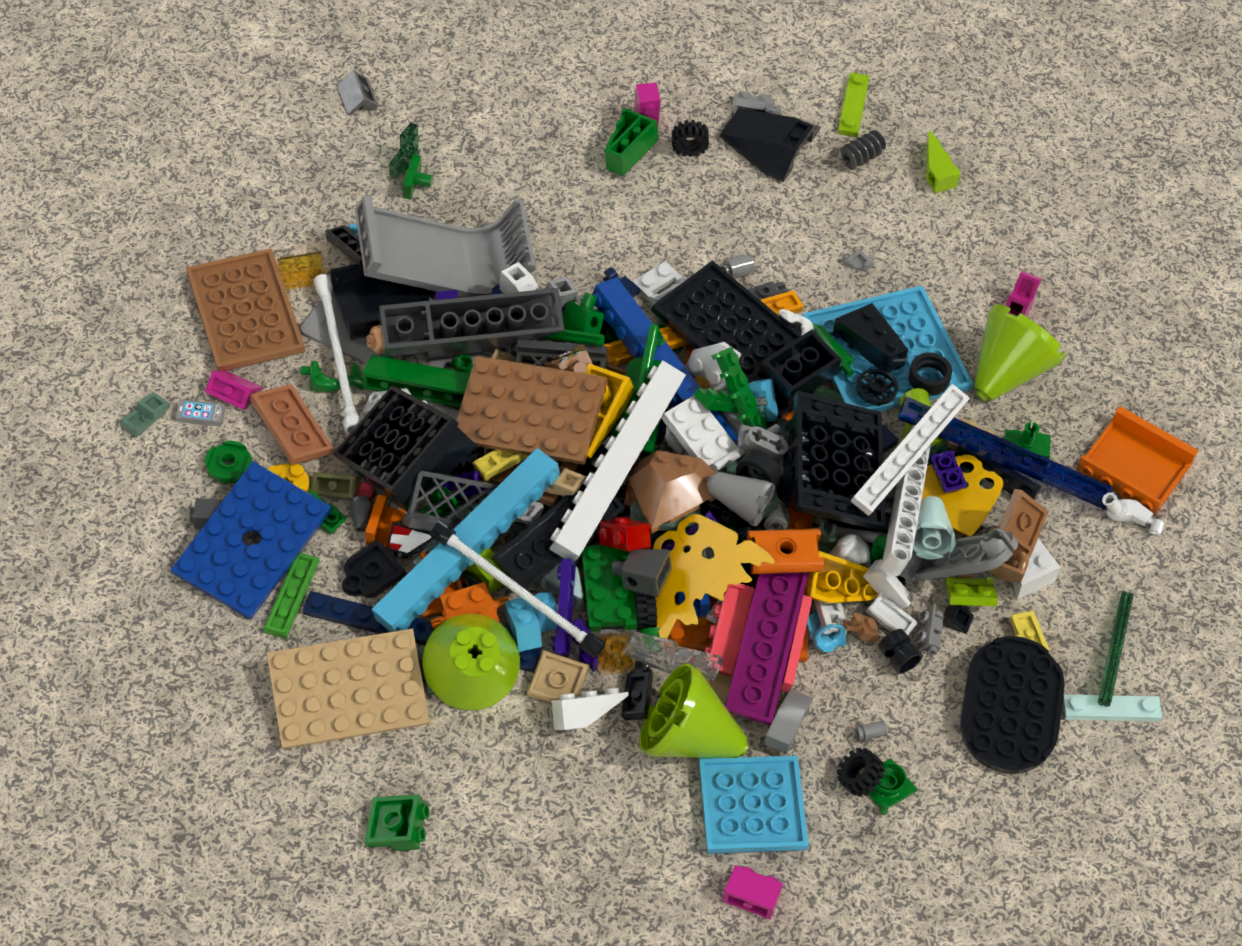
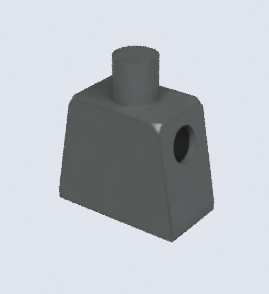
(644, 570)

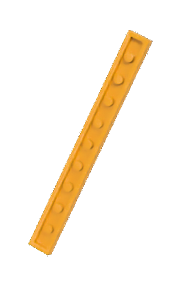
(619, 354)

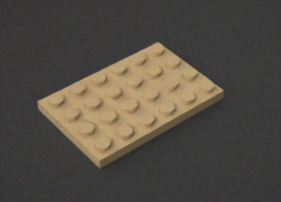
(347, 688)

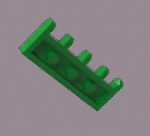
(739, 388)

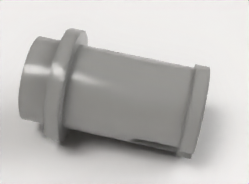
(870, 730)

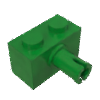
(1030, 439)

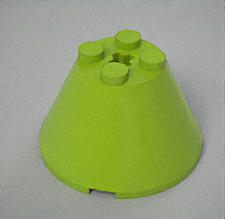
(469, 681)

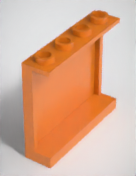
(1138, 460)

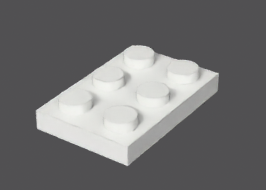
(698, 431)

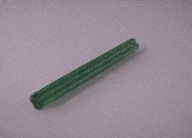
(1115, 649)

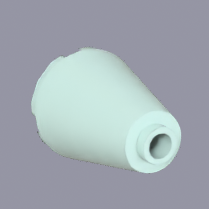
(934, 530)

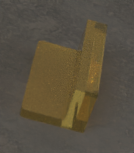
(300, 270)

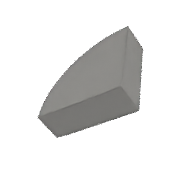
(858, 260)

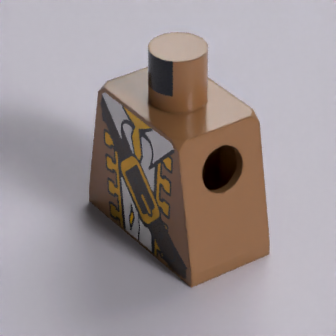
(572, 360)

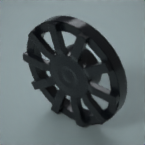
(876, 387)

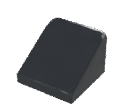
(957, 618)

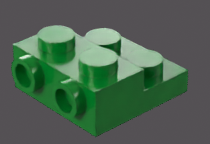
(397, 822)

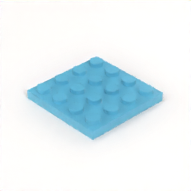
(753, 804)

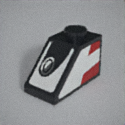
(407, 540)

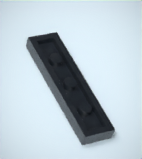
(346, 242)
(1010, 477)

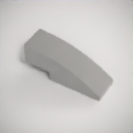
(788, 721)

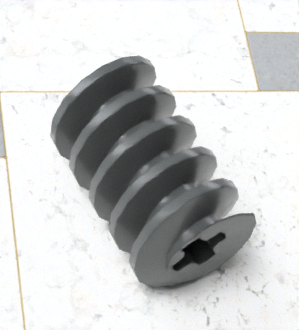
(863, 149)

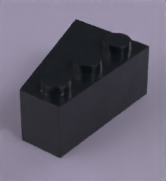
(872, 336)

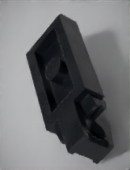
(639, 692)

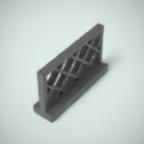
(545, 351)
(427, 522)

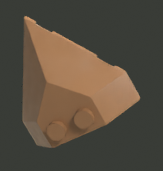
(669, 486)

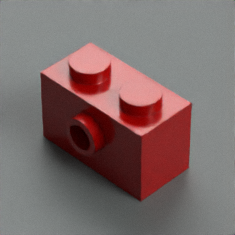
(624, 534)

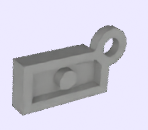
(760, 102)

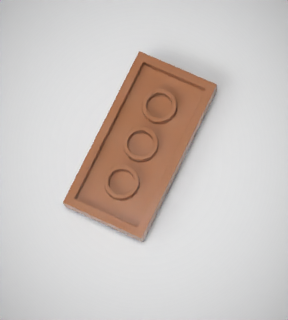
(291, 424)

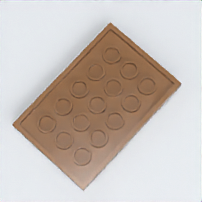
(245, 310)
(531, 408)

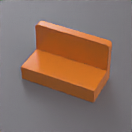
(381, 521)

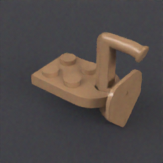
(1025, 520)

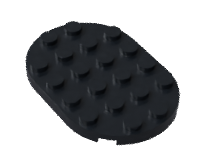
(1012, 705)

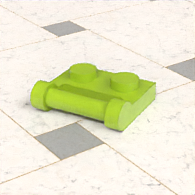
(971, 591)

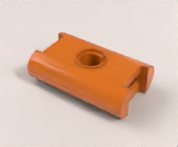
(800, 544)

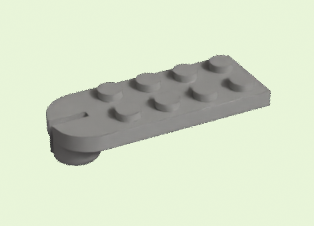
(971, 556)

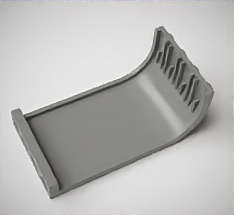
(441, 254)

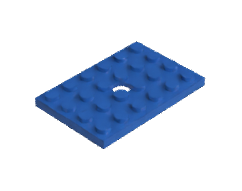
(244, 574)

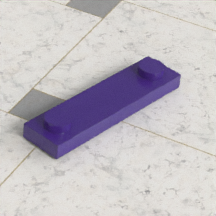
(566, 575)

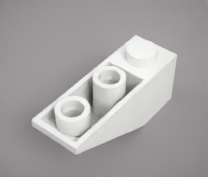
(517, 279)
(580, 712)

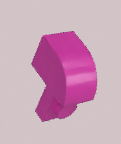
(1023, 294)

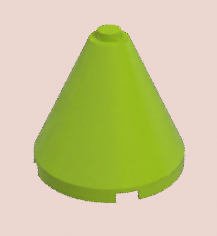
(1013, 353)
(690, 721)

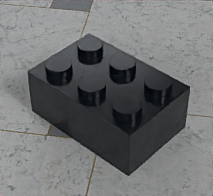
(800, 366)

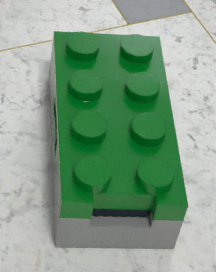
(606, 601)

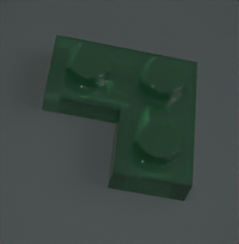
(408, 147)

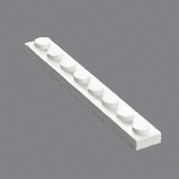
(910, 450)

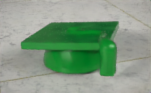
(893, 787)

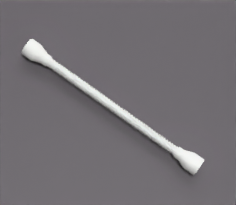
(324, 288)

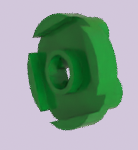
(228, 450)

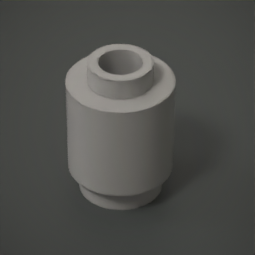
(738, 265)

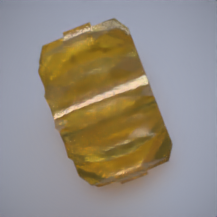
(613, 654)

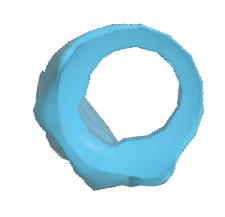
(825, 642)

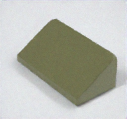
(335, 485)

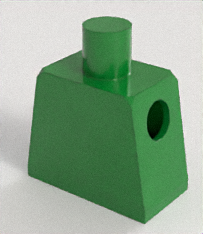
(582, 315)

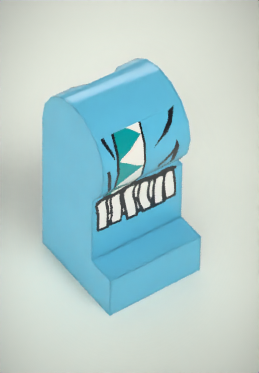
(765, 397)

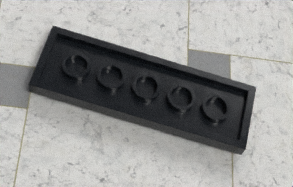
(529, 554)

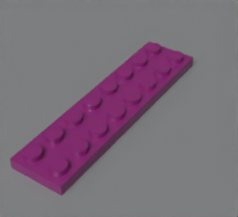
(765, 646)

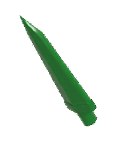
(847, 360)

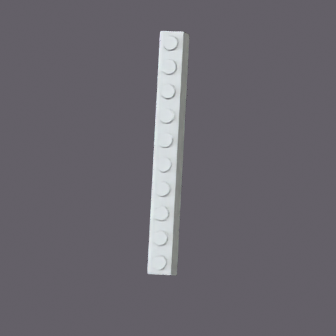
(617, 462)

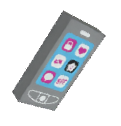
(200, 413)

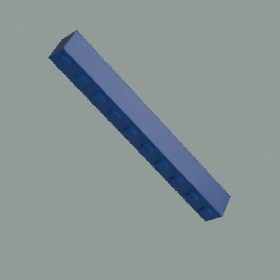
(632, 329)

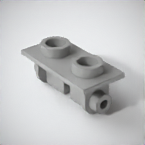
(930, 622)

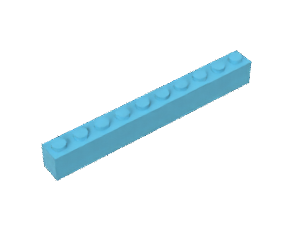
(476, 531)

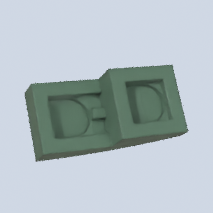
(147, 412)

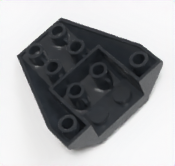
(768, 139)

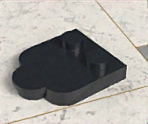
(371, 571)

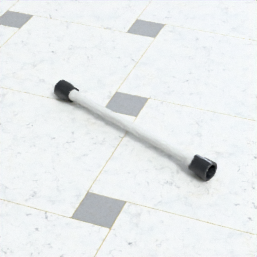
(447, 536)

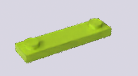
(853, 105)

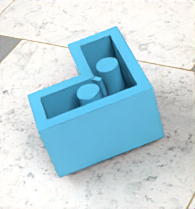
(527, 622)

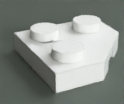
(702, 364)

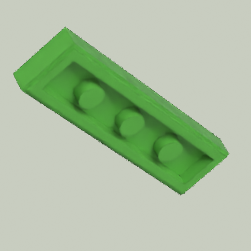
(291, 596)

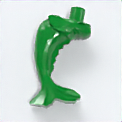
(322, 383)

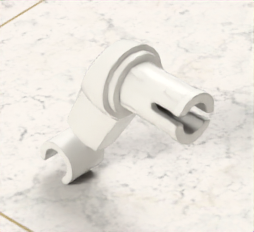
(1131, 510)

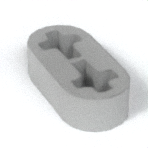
(766, 442)

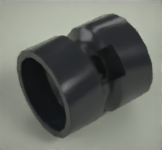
(901, 653)

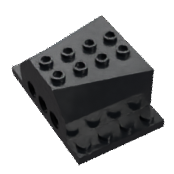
(399, 442)
(830, 459)

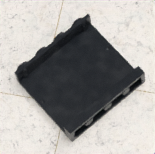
(362, 295)

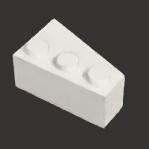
(1040, 571)

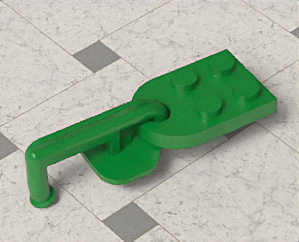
(638, 371)

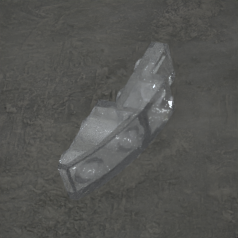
(667, 656)

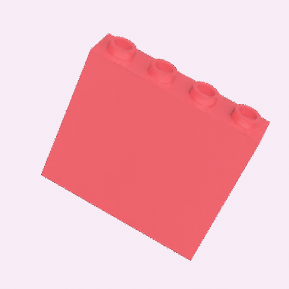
(730, 625)

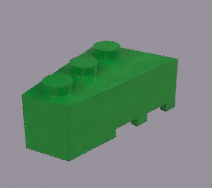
(630, 141)

